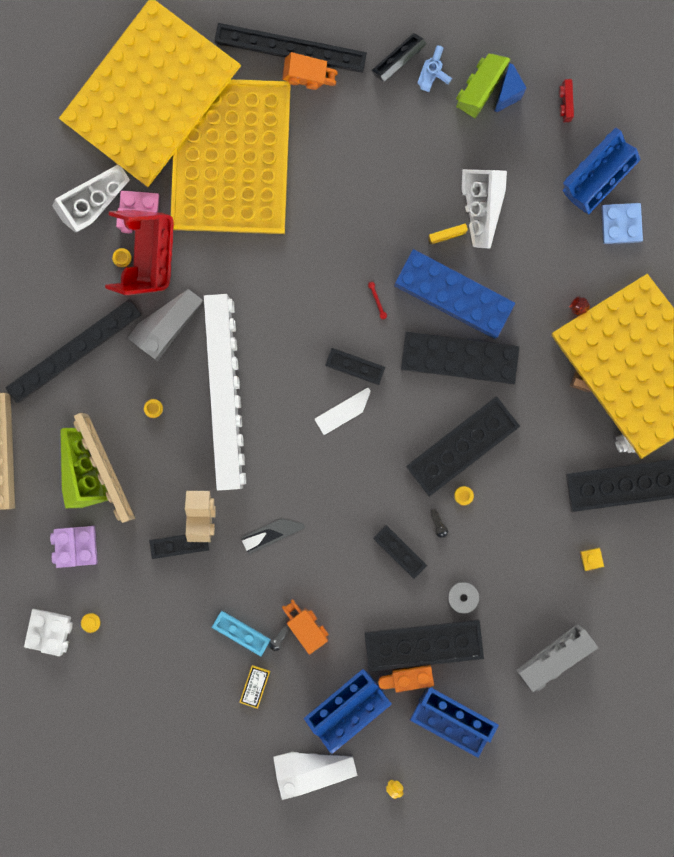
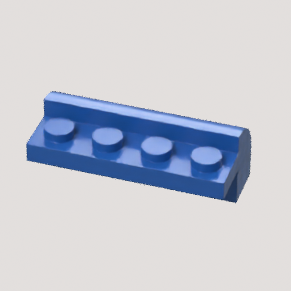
(600, 171)
(347, 711)
(453, 721)

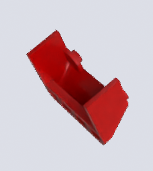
(151, 252)

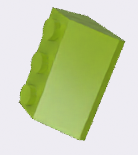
(482, 84)

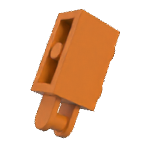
(307, 71)
(305, 627)
(408, 678)

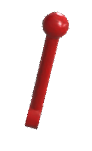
(371, 285)

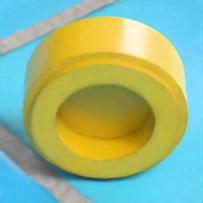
(463, 495)

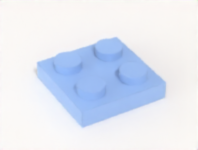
(622, 223)

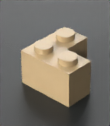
(199, 512)

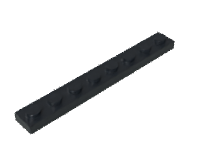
(284, 45)
(73, 351)

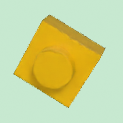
(592, 559)

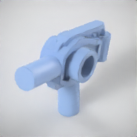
(431, 70)

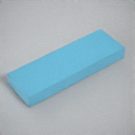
(241, 633)

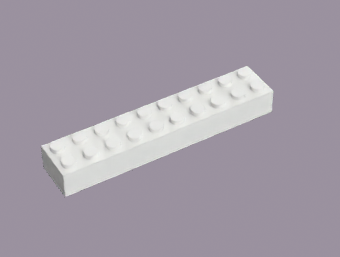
(224, 392)

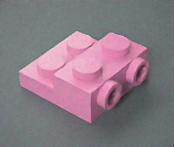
(136, 201)

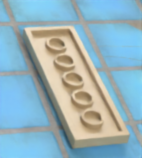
(100, 460)

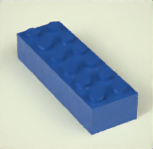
(454, 294)

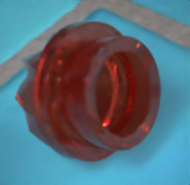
(579, 306)

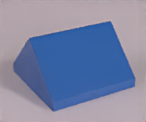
(511, 89)

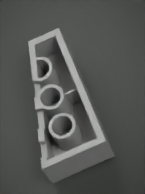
(557, 658)

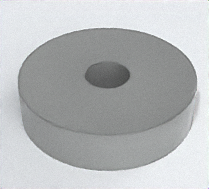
(471, 601)

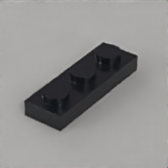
(399, 57)
(355, 366)
(175, 546)
(399, 551)

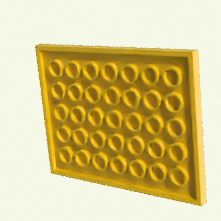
(149, 92)
(235, 162)
(628, 361)

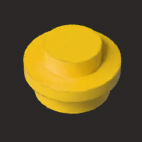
(122, 257)
(153, 408)
(90, 622)
(395, 789)

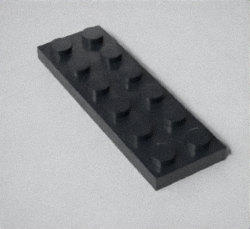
(460, 358)
(462, 446)
(621, 485)
(424, 645)

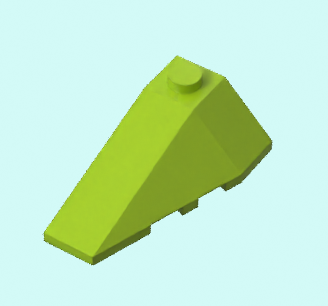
(78, 475)

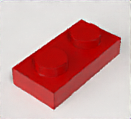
(567, 107)

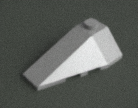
(163, 326)

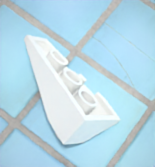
(484, 200)
(87, 201)
(304, 773)

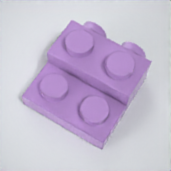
(74, 546)

